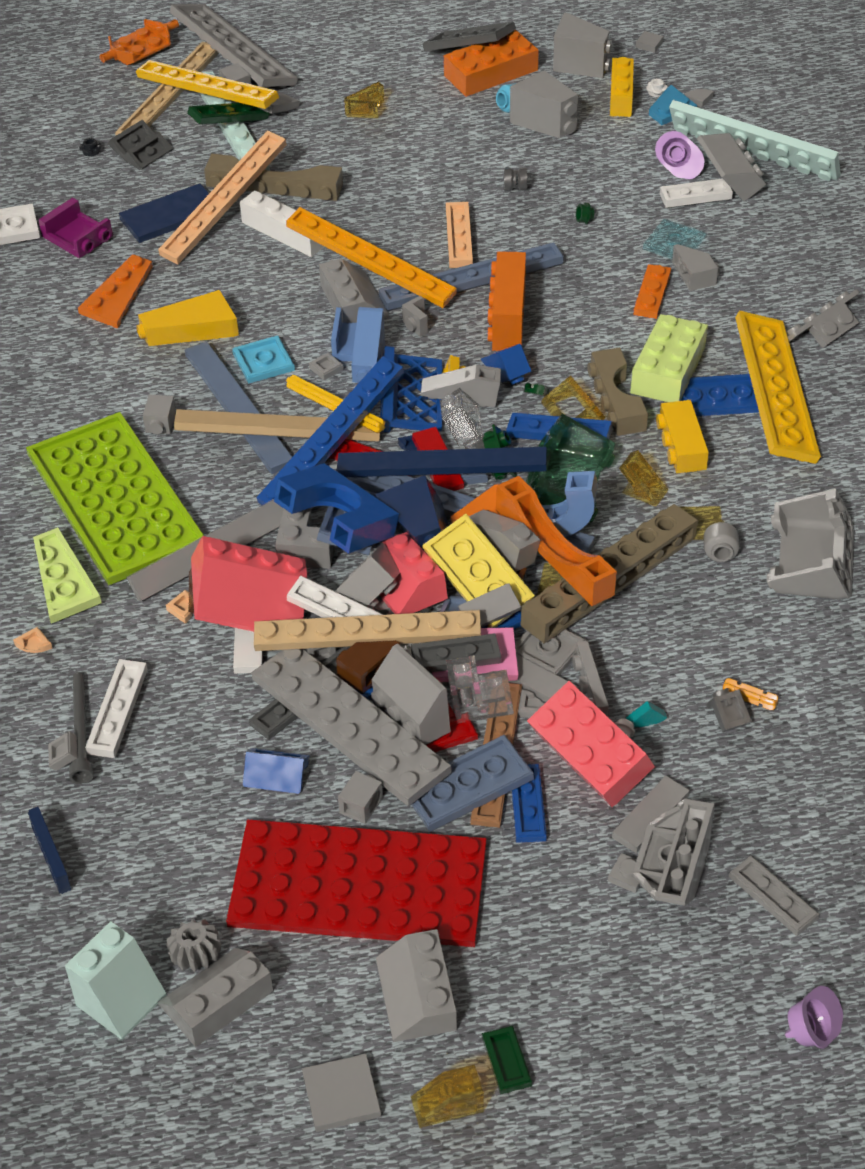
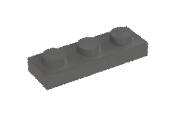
(435, 653)

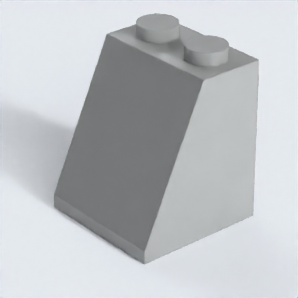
(581, 48)
(544, 105)

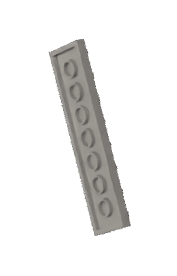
(233, 45)
(352, 724)

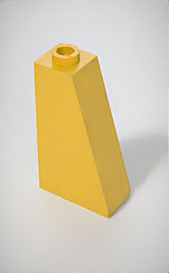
(188, 321)

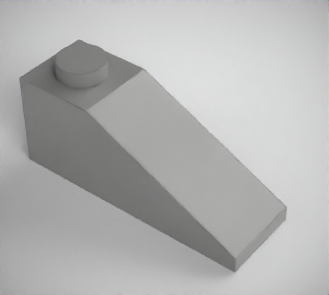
(509, 537)

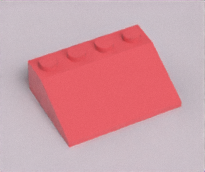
(243, 584)

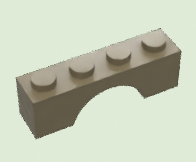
(624, 410)

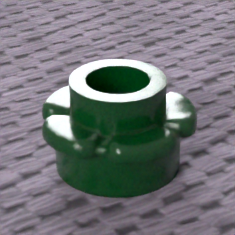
(584, 213)

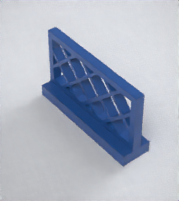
(390, 400)

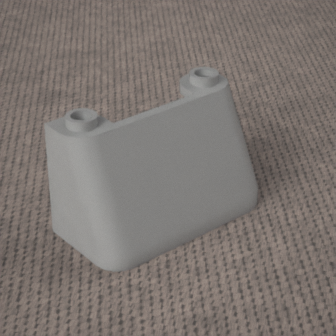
(813, 547)

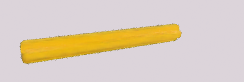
(330, 401)

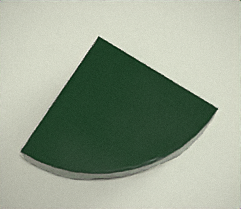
(536, 389)

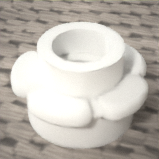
(656, 87)

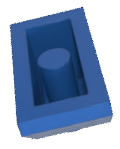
(512, 363)

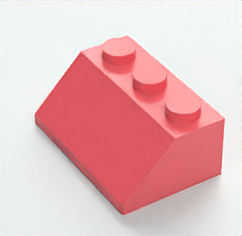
(419, 580)

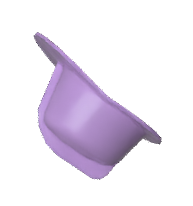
(678, 148)
(815, 1018)

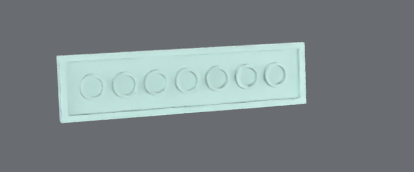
(759, 141)

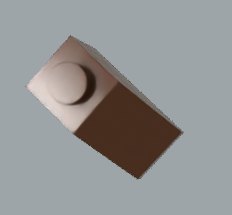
(361, 661)

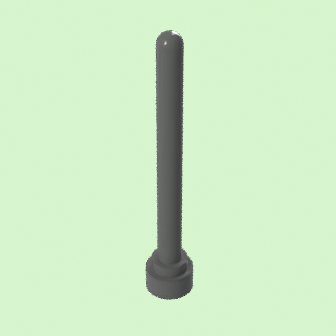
(81, 769)

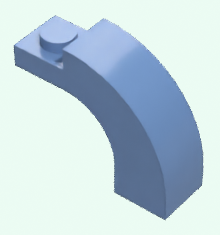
(579, 504)

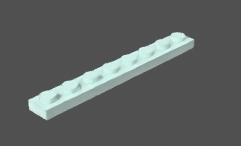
(235, 132)

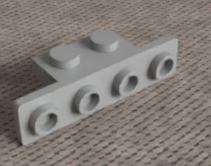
(831, 322)

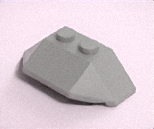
(675, 852)

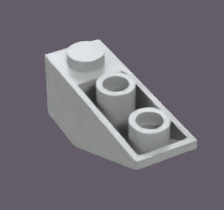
(477, 381)

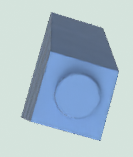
(368, 341)

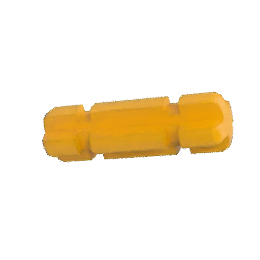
(753, 694)

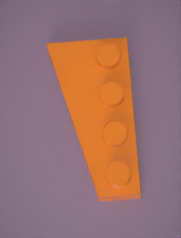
(115, 294)

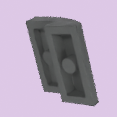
(140, 145)

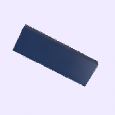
(49, 850)

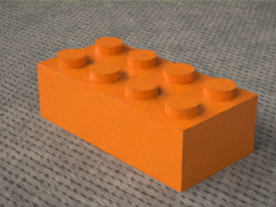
(490, 63)
(507, 300)

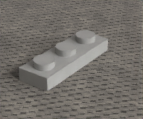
(589, 679)

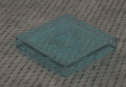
(672, 233)

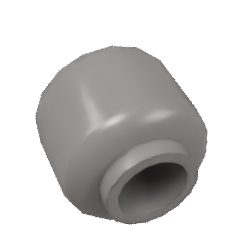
(721, 542)

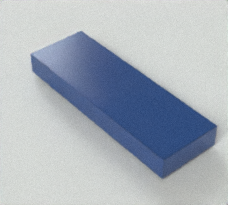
(529, 810)

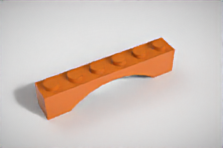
(583, 571)

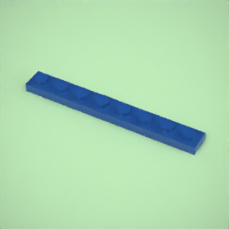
(340, 422)

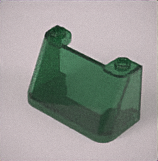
(569, 449)

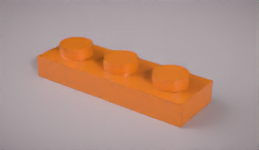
(652, 291)

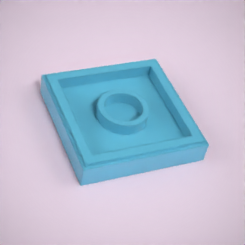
(263, 359)

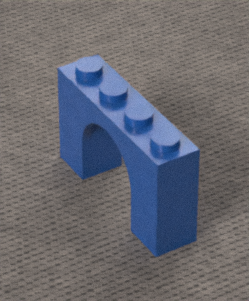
(366, 517)

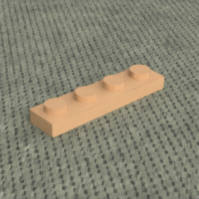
(458, 234)

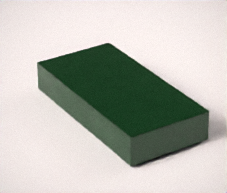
(506, 1060)

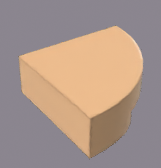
(179, 607)
(34, 641)

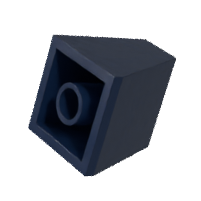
(418, 509)

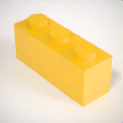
(621, 87)
(682, 436)

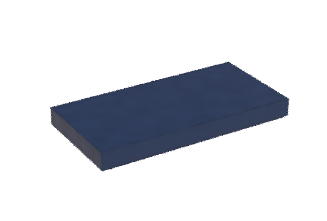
(162, 213)

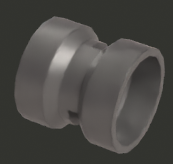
(510, 179)

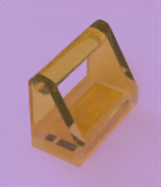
(568, 389)

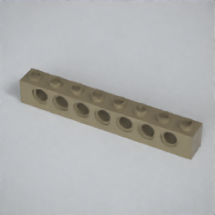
(631, 558)

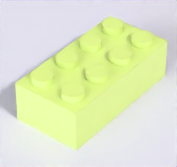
(669, 358)

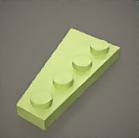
(63, 578)

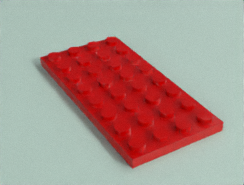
(357, 882)

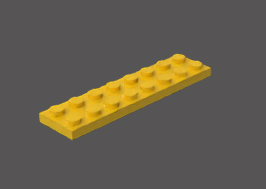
(777, 388)

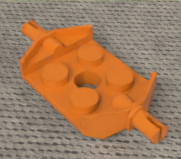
(141, 43)

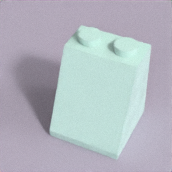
(114, 981)

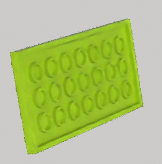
(113, 496)

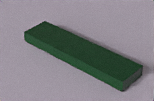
(226, 113)

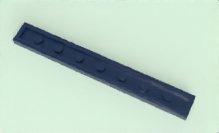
(442, 462)

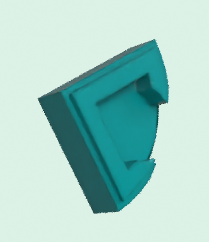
(647, 715)

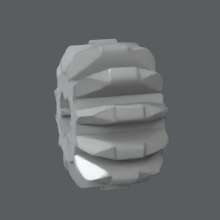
(193, 945)

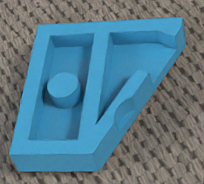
(660, 109)

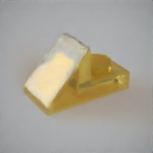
(365, 102)
(643, 480)

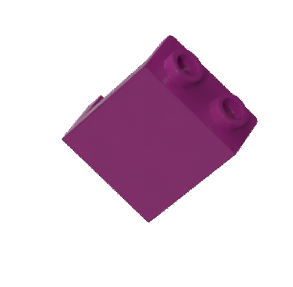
(74, 230)

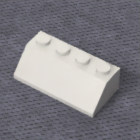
(270, 218)

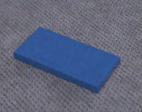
(721, 395)

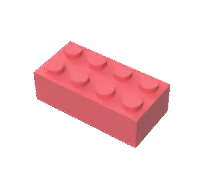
(591, 743)

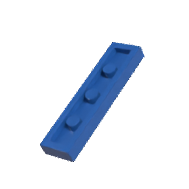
(536, 426)

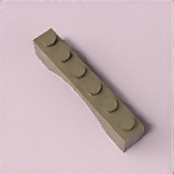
(316, 182)

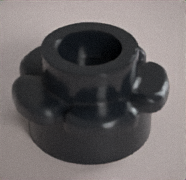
(90, 147)

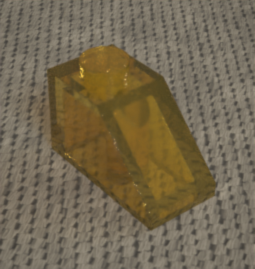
(449, 1097)

